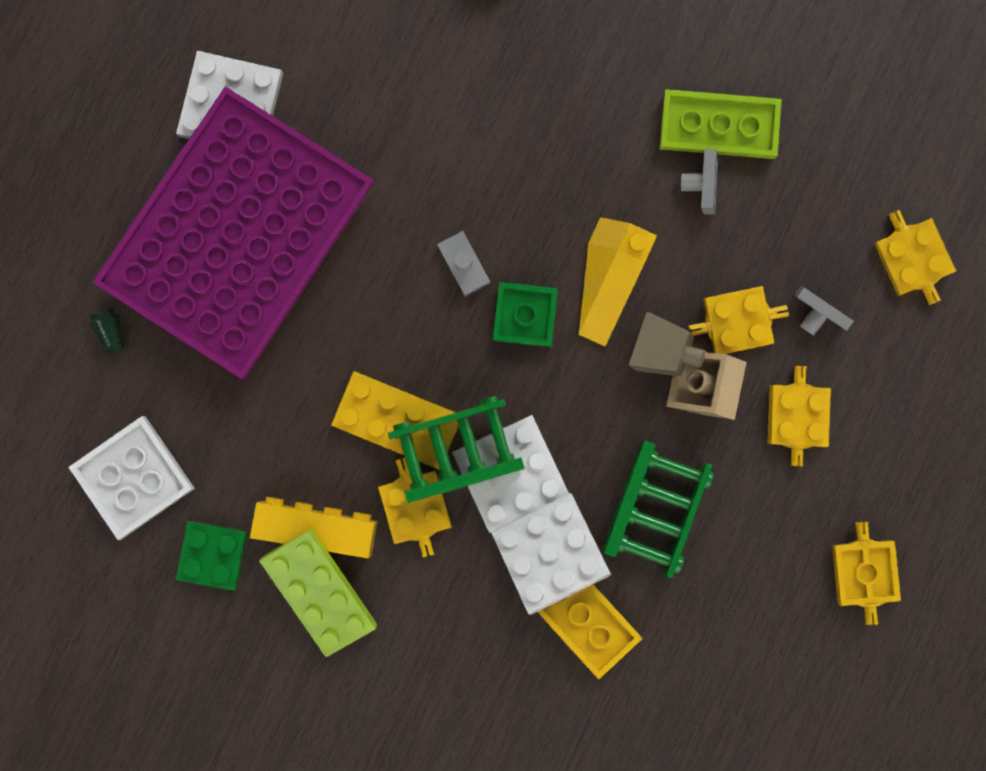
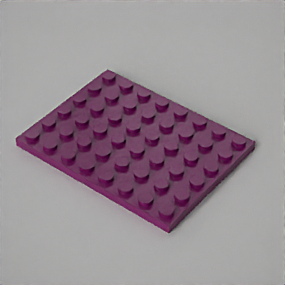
(234, 232)

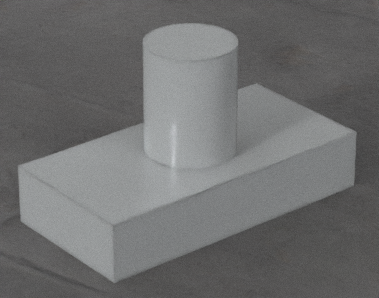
(704, 182)
(463, 263)
(820, 312)

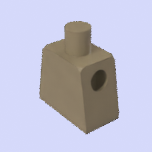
(664, 348)

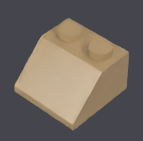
(709, 389)

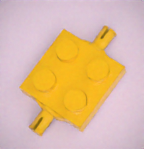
(915, 257)
(738, 320)
(799, 416)
(416, 519)
(866, 573)

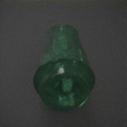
(108, 330)

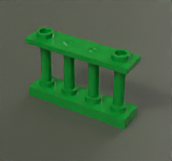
(477, 470)
(637, 486)

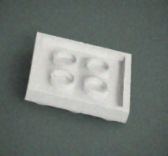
(214, 72)
(131, 478)
(520, 492)
(551, 554)

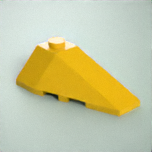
(612, 268)

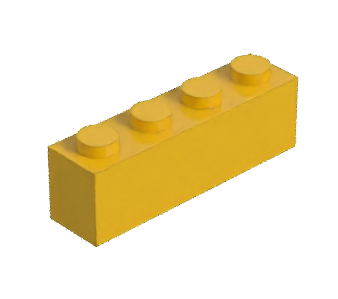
(337, 532)

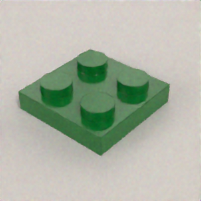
(525, 314)
(212, 555)

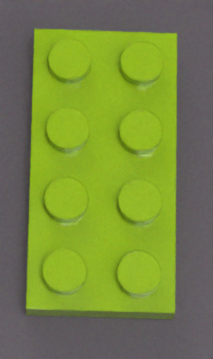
(720, 123)
(318, 592)

